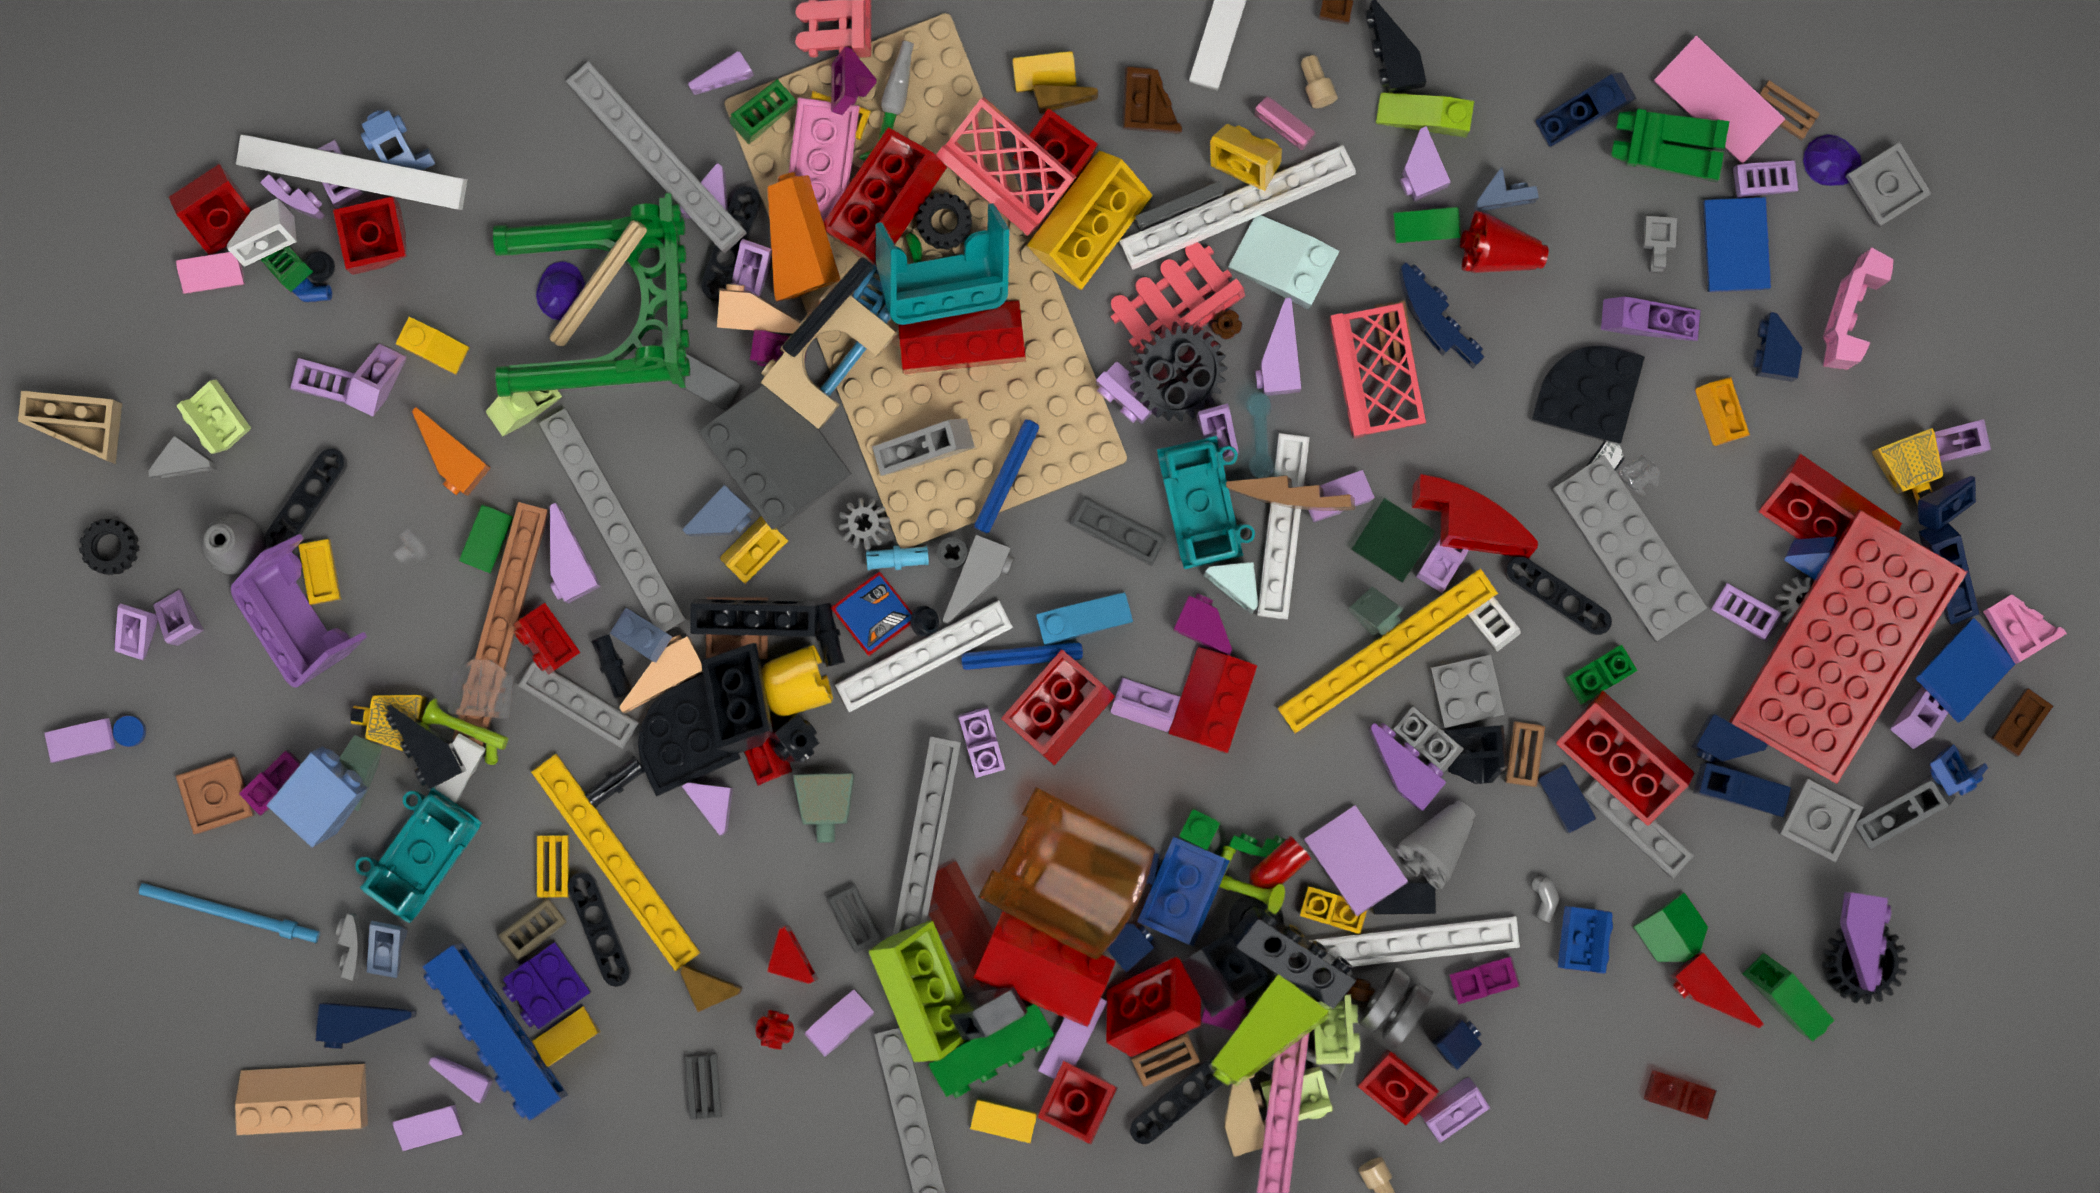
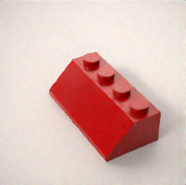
(884, 190)
(964, 340)
(1817, 504)
(1625, 758)
(1044, 970)

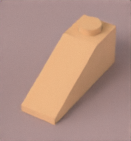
(750, 312)
(675, 666)

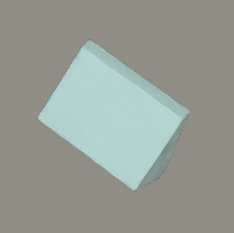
(1236, 582)

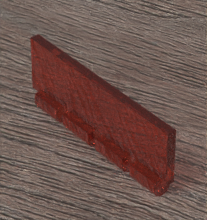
(964, 917)

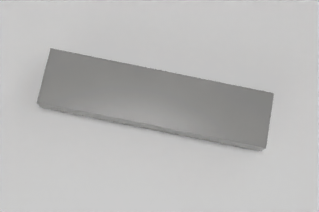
(579, 705)
(1651, 839)

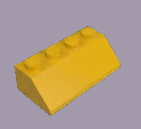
(1090, 219)

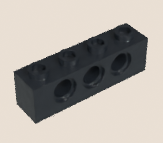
(753, 617)
(1326, 986)

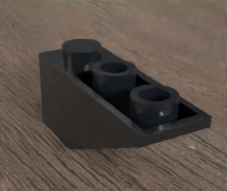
(1399, 57)
(432, 752)

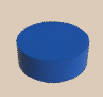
(129, 731)

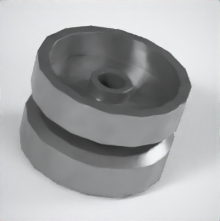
(1392, 1005)

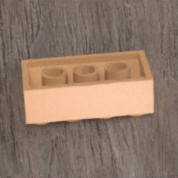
(301, 1099)

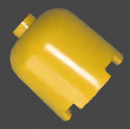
(796, 683)

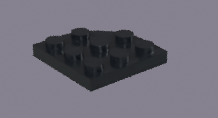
(1590, 392)
(679, 738)

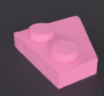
(2021, 628)

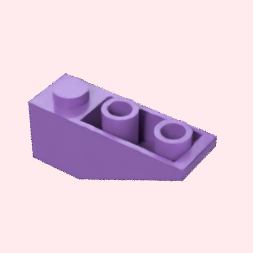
(1650, 319)
(1408, 774)
(1863, 929)

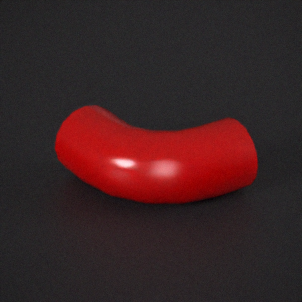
(1279, 865)

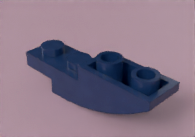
(1427, 309)

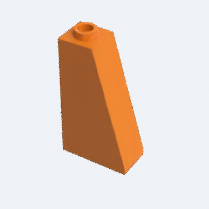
(798, 239)

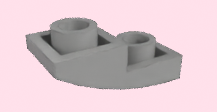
(1428, 739)
(351, 936)

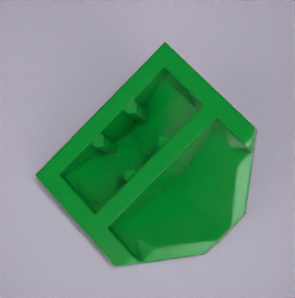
(1673, 931)

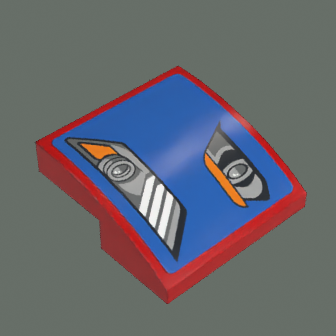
(873, 613)

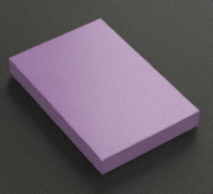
(1355, 861)

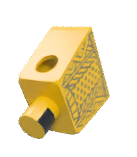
(1911, 463)
(375, 718)

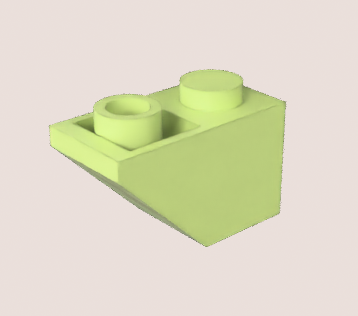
(517, 410)

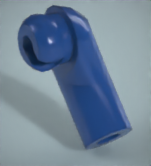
(309, 292)

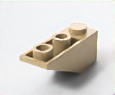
(1243, 1119)

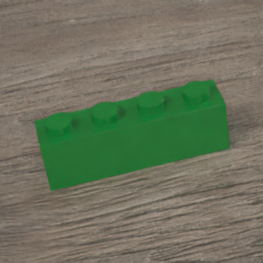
(982, 1056)

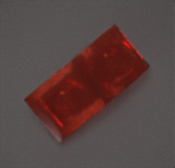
(1679, 1094)

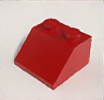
(211, 208)

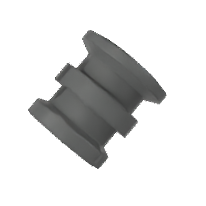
(954, 543)

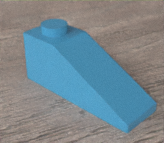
(1084, 618)

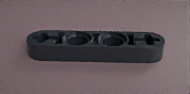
(752, 211)
(301, 496)
(1556, 599)
(604, 927)
(1182, 1103)

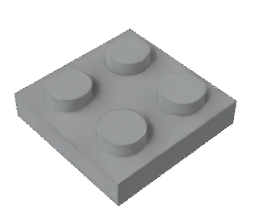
(1888, 184)
(1467, 691)
(1820, 820)

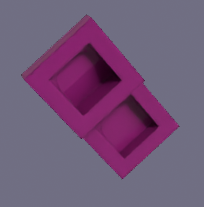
(268, 783)
(1484, 980)

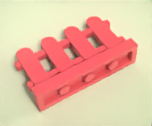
(856, 38)
(1201, 310)

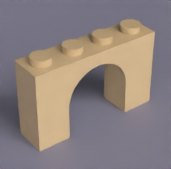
(789, 377)

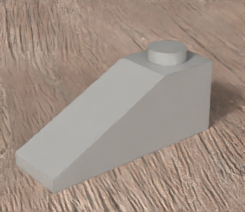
(924, 446)
(980, 572)

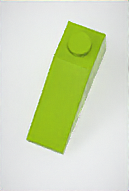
(1437, 113)

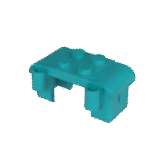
(1201, 502)
(419, 854)

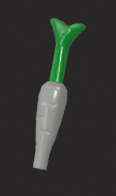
(896, 90)

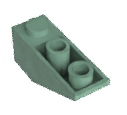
(1376, 612)

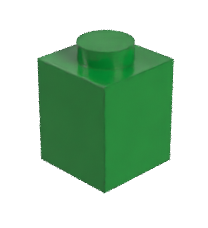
(1199, 829)

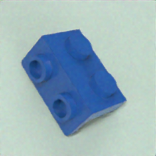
(1953, 772)
(1585, 939)

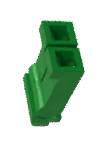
(1652, 129)

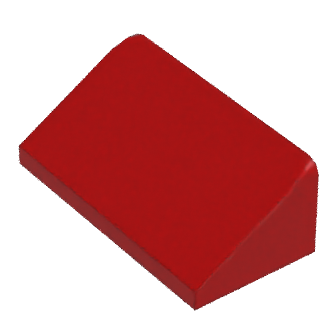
(765, 763)

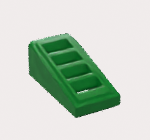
(750, 133)
(294, 274)

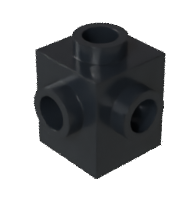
(793, 739)

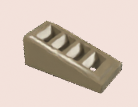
(511, 947)

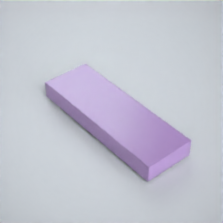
(1069, 1043)

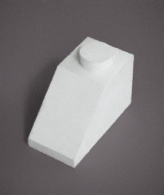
(263, 233)

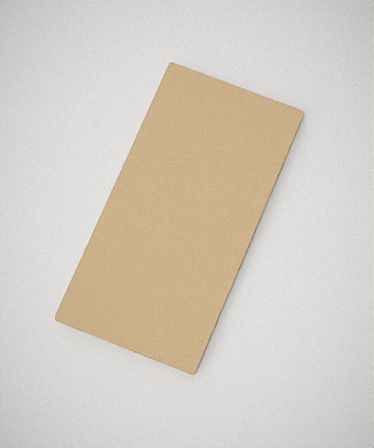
(884, 403)

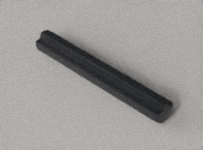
(828, 307)

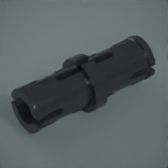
(828, 636)
(611, 666)
(597, 794)

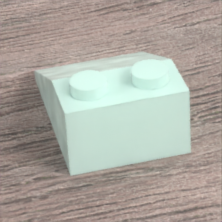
(1284, 260)

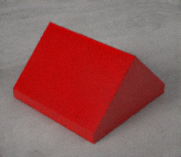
(789, 958)
(1397, 1087)
(1077, 1102)

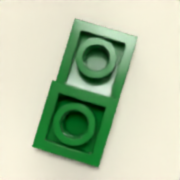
(1427, 225)
(1601, 674)
(1248, 845)

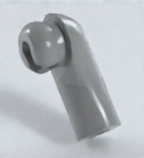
(1548, 895)

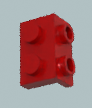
(545, 638)

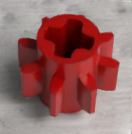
(774, 1029)

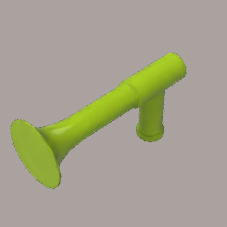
(493, 740)
(1271, 897)

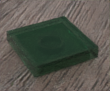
(1393, 540)

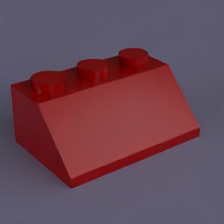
(1213, 700)
(1058, 707)
(1152, 1008)

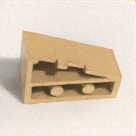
(77, 420)

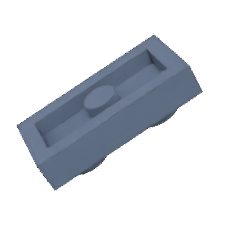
(640, 635)

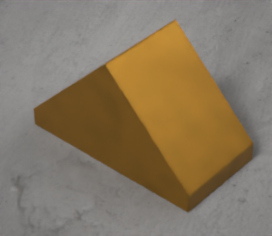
(707, 989)

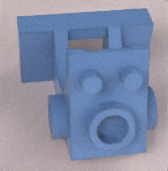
(384, 126)

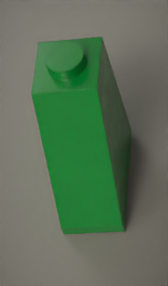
(1788, 997)

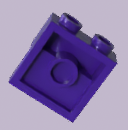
(545, 986)

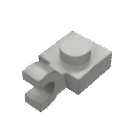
(1659, 236)

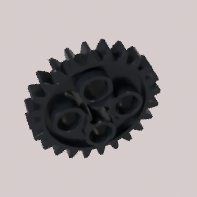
(1165, 350)

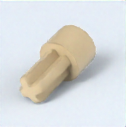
(1319, 89)
(1376, 1175)

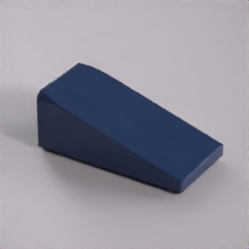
(1947, 503)
(1566, 799)

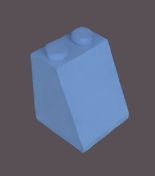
(318, 797)

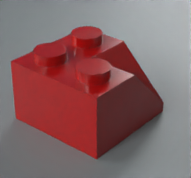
(1061, 141)
(371, 234)

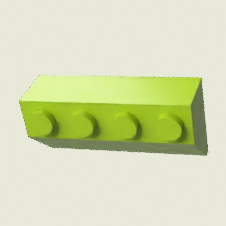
(920, 990)

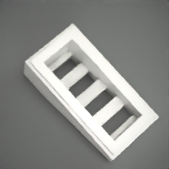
(1506, 637)

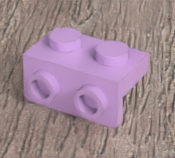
(1116, 385)

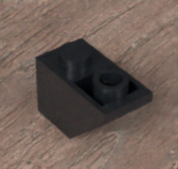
(987, 1012)

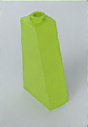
(1270, 1028)

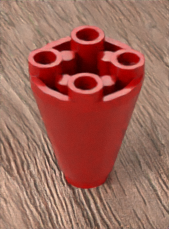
(1499, 247)

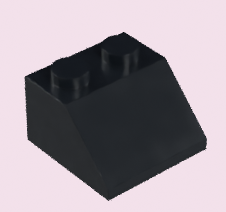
(1223, 974)

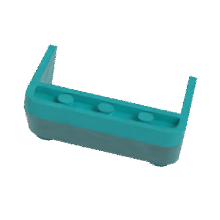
(946, 284)

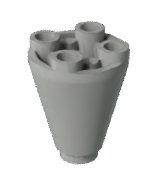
(241, 547)
(1438, 844)

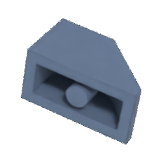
(720, 516)

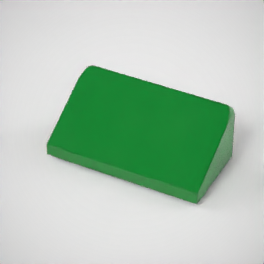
(486, 538)

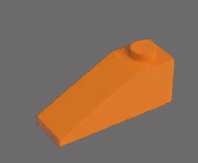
(452, 459)

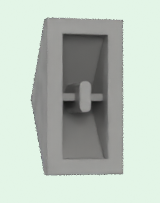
(179, 460)

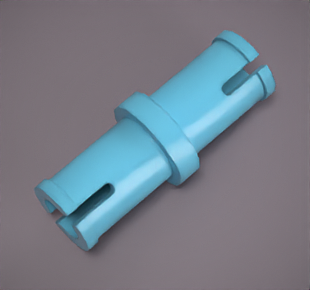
(897, 557)

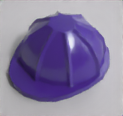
(1830, 160)
(559, 289)

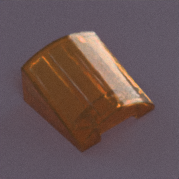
(1071, 875)

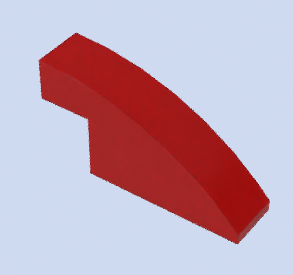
(1472, 519)

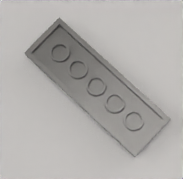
(1629, 548)

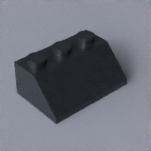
(737, 699)

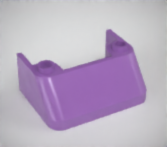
(284, 618)

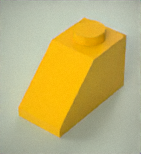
(432, 345)

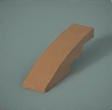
(1280, 492)

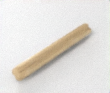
(598, 283)

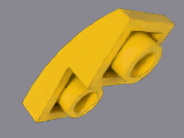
(1331, 910)

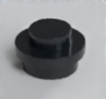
(321, 265)
(924, 621)

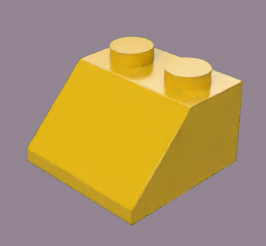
(1245, 155)

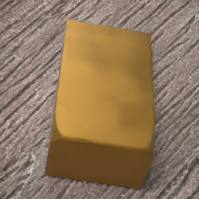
(1062, 96)

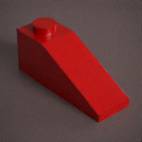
(1707, 986)

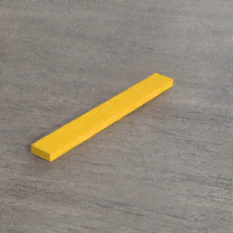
(1387, 650)
(616, 862)

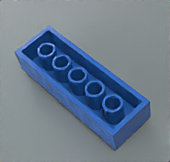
(494, 1030)

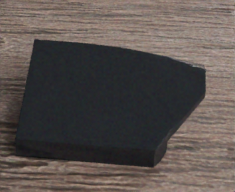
(1482, 755)

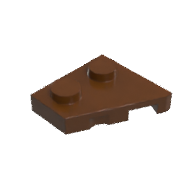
(1146, 103)

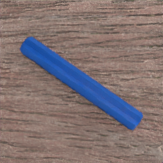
(1006, 476)
(1019, 656)

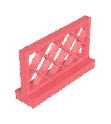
(986, 181)
(1351, 377)

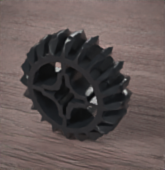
(1843, 979)

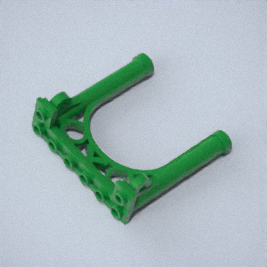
(650, 362)

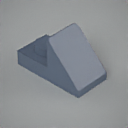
(1498, 197)
(385, 949)

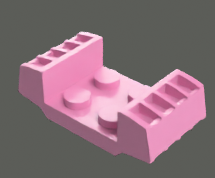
(1870, 271)

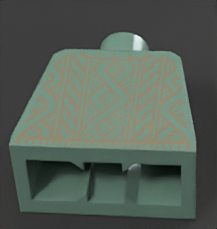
(824, 802)

